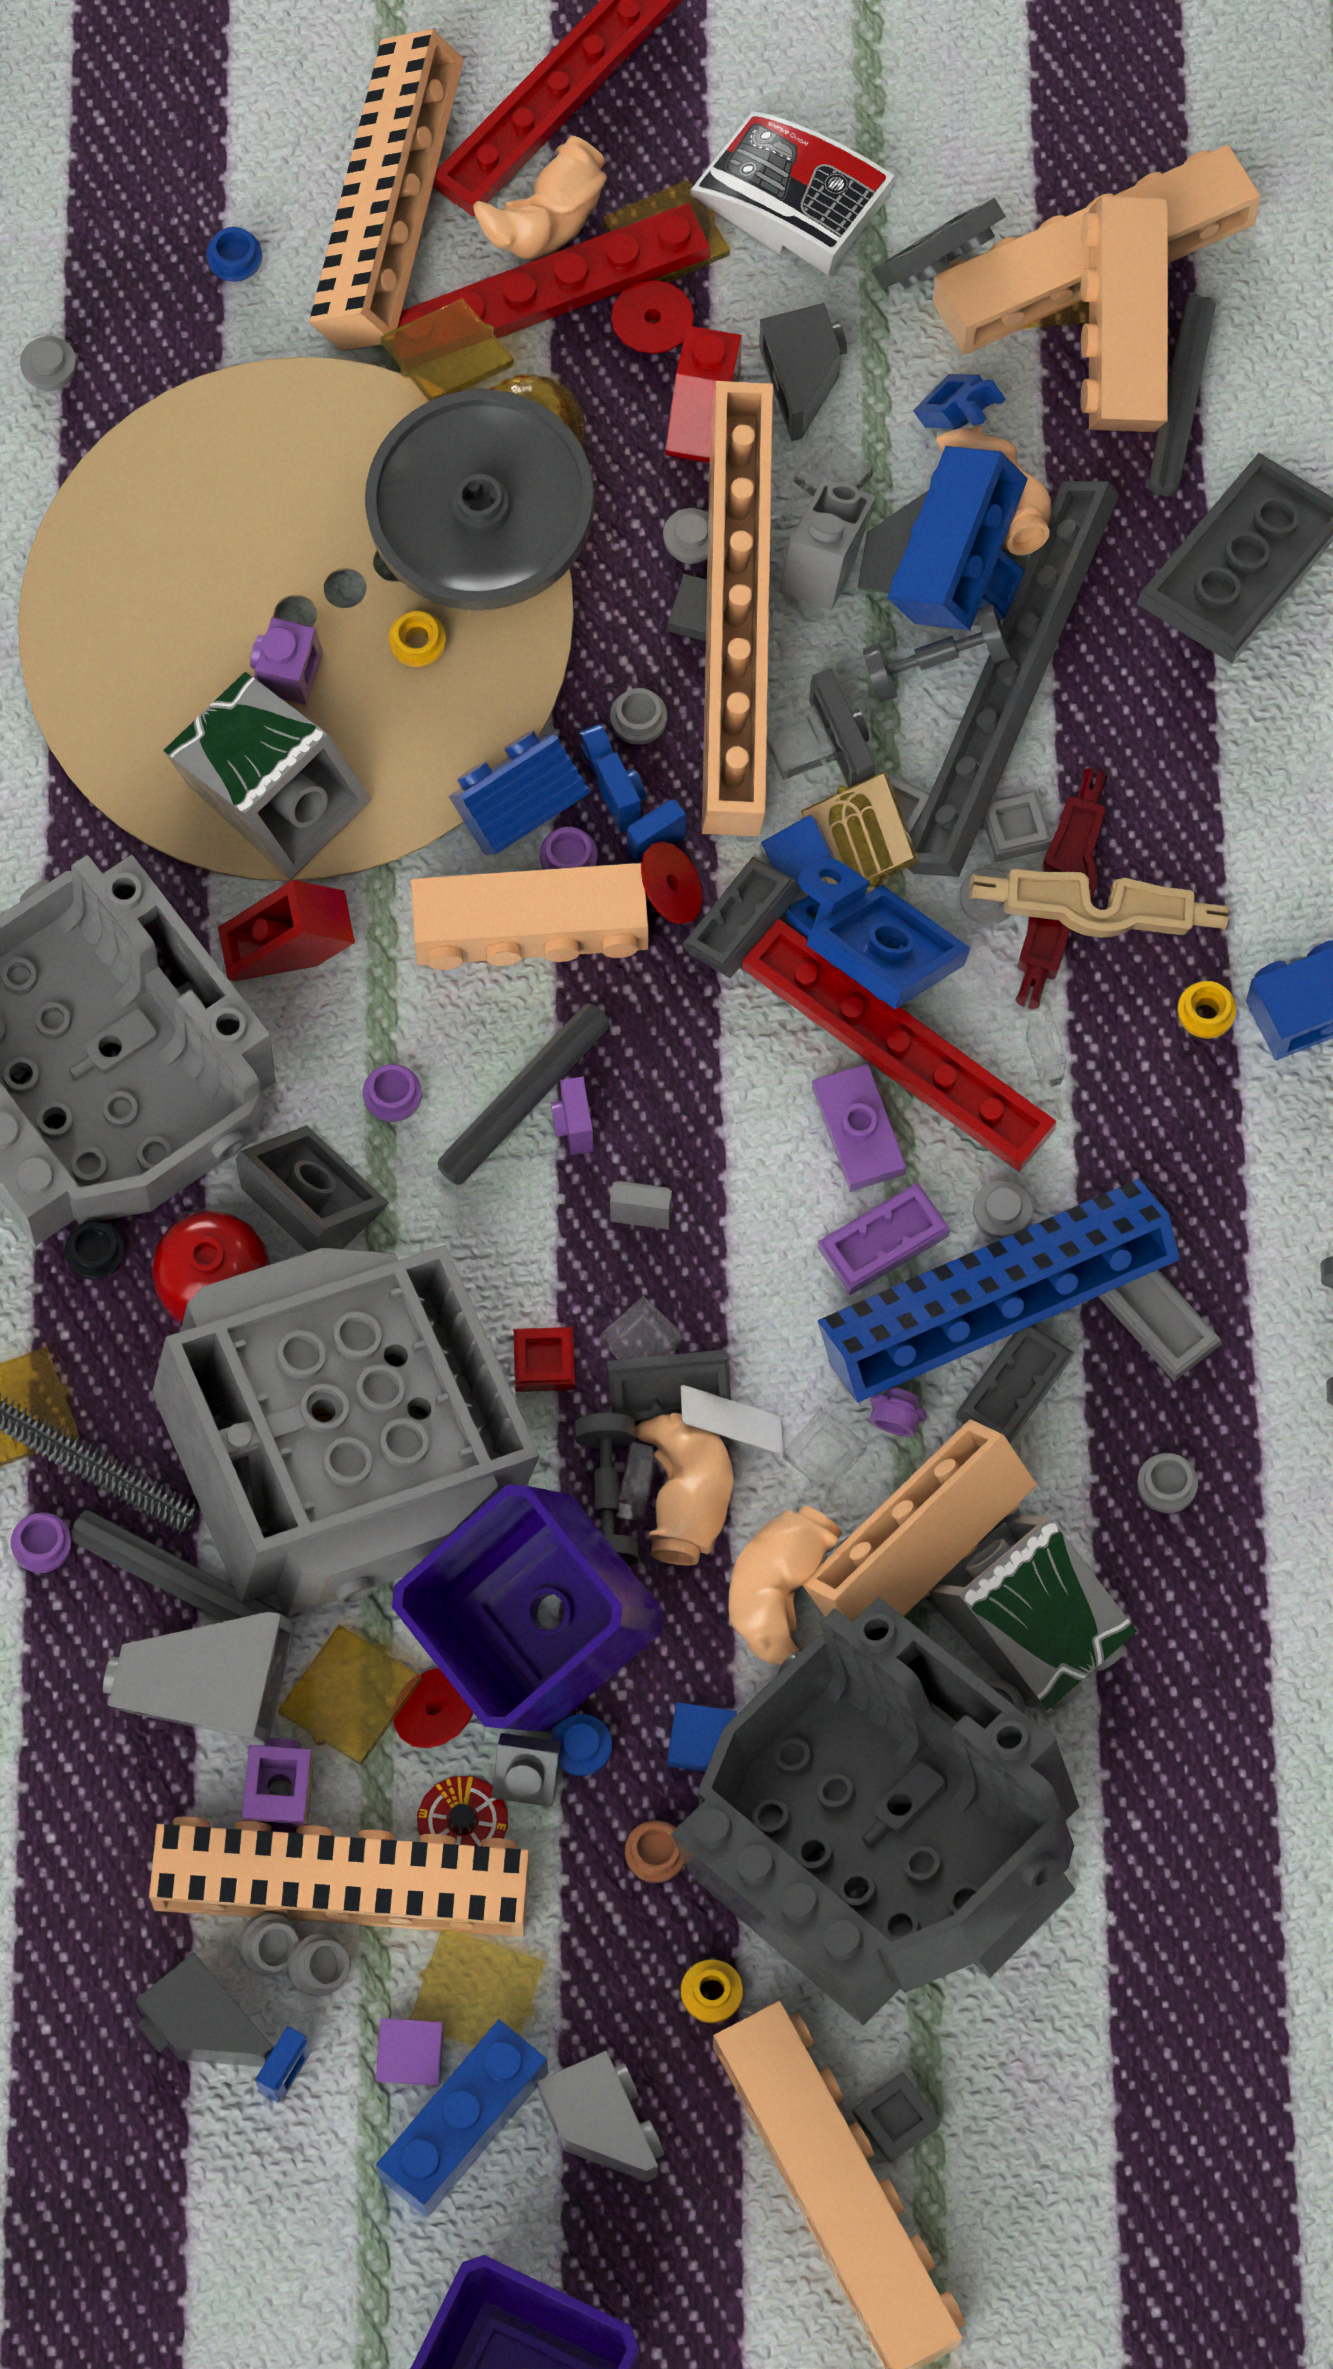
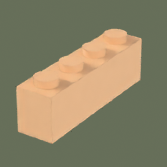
(1126, 314)
(529, 915)
(925, 1525)

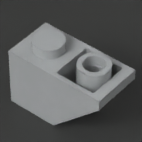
(826, 543)
(595, 2117)

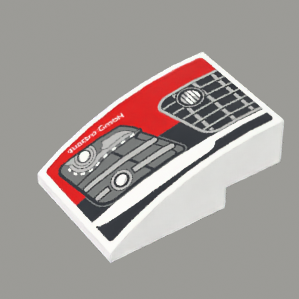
(794, 189)

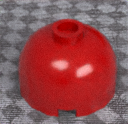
(201, 1252)

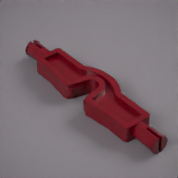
(1068, 852)

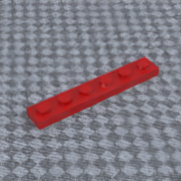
(547, 99)
(580, 273)
(900, 1047)

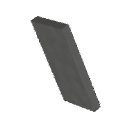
(1242, 558)

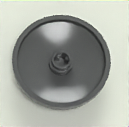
(480, 499)

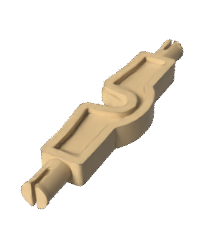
(1067, 899)

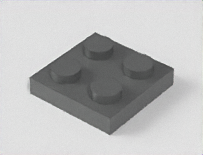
(951, 240)

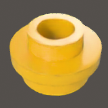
(417, 623)
(1208, 994)
(711, 2010)

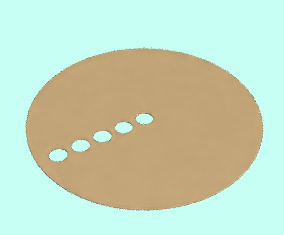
(174, 562)

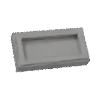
(1162, 1323)

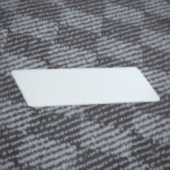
(731, 1419)

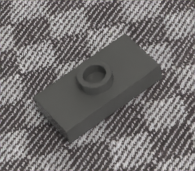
(845, 728)
(741, 917)
(1016, 1382)
(653, 1384)

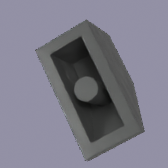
(802, 362)
(199, 2019)

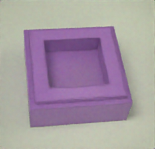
(410, 2052)

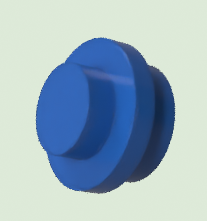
(234, 254)
(584, 1744)

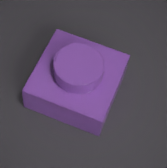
(572, 1116)

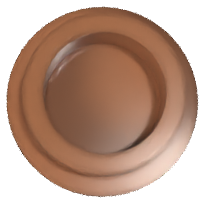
(652, 1852)

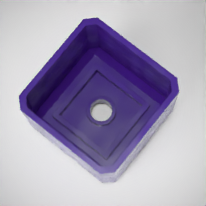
(480, 1600)
(516, 2322)

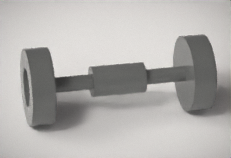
(936, 653)
(607, 1432)

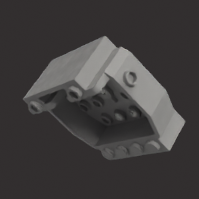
(162, 1110)
(372, 1487)

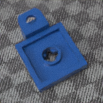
(859, 928)

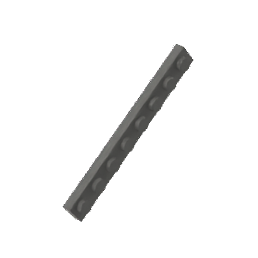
(1009, 687)

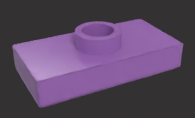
(859, 1127)
(883, 1238)

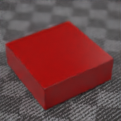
(544, 1359)

